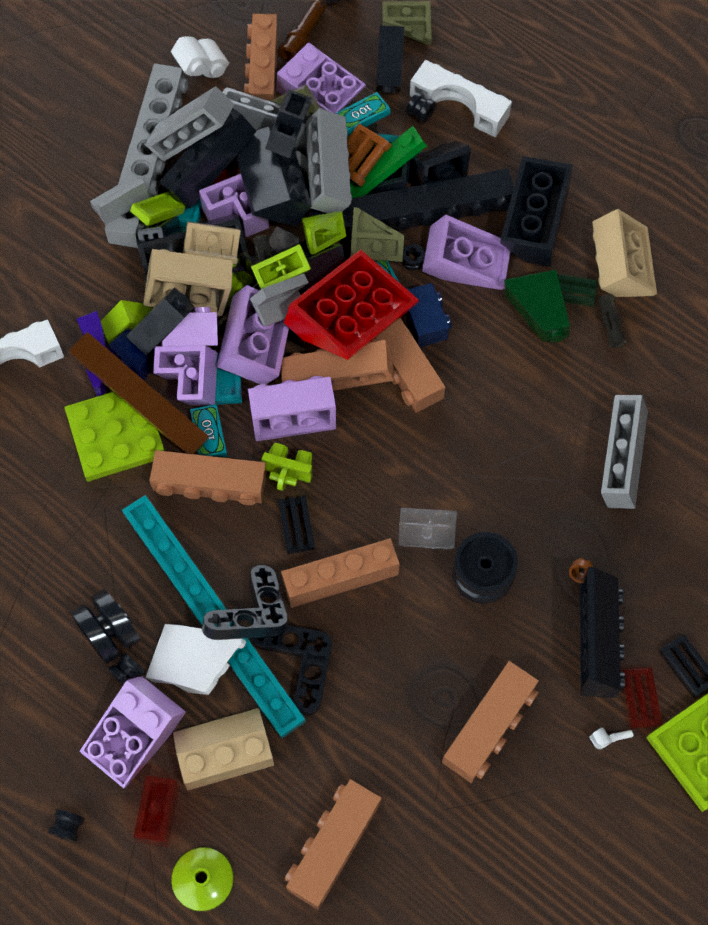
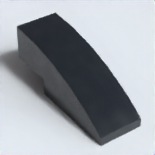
(288, 123)

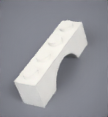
(439, 84)
(33, 343)

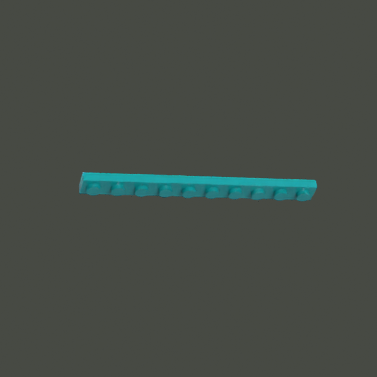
(201, 599)

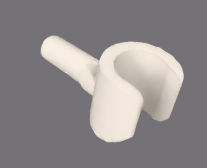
(601, 739)

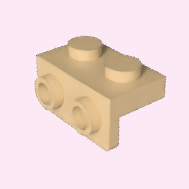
(212, 241)

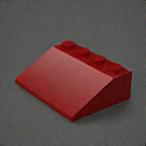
(349, 307)

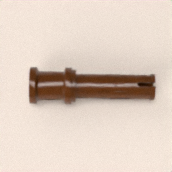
(297, 37)

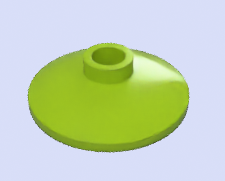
(211, 892)

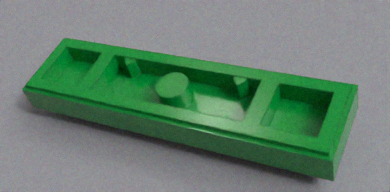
(402, 151)

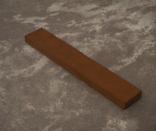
(138, 394)

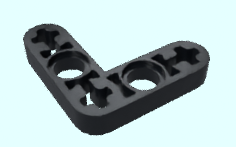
(258, 616)
(310, 658)

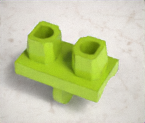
(287, 470)

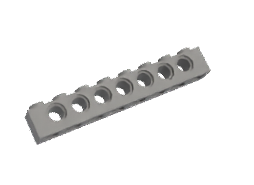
(160, 101)

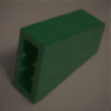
(540, 304)

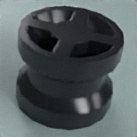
(421, 107)
(126, 669)
(66, 825)

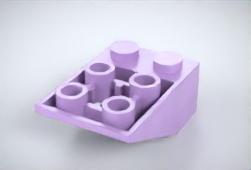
(327, 80)
(132, 730)

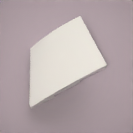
(190, 659)

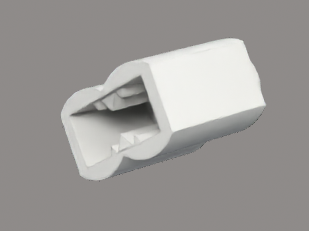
(199, 57)

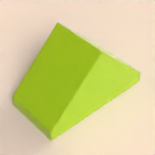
(323, 230)
(281, 267)
(121, 317)

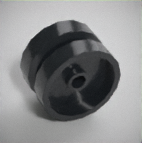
(490, 552)
(109, 623)

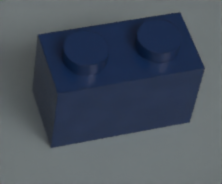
(427, 318)

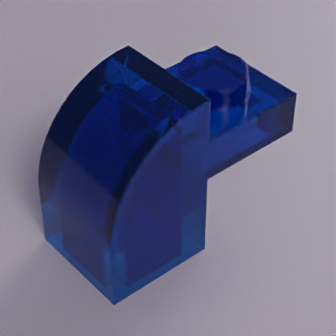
(130, 355)

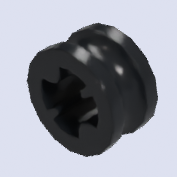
(419, 254)

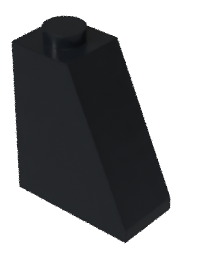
(390, 59)
(160, 321)

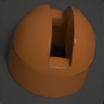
(574, 570)

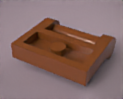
(359, 145)

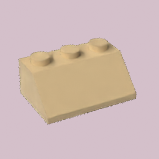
(623, 256)
(200, 278)
(222, 749)

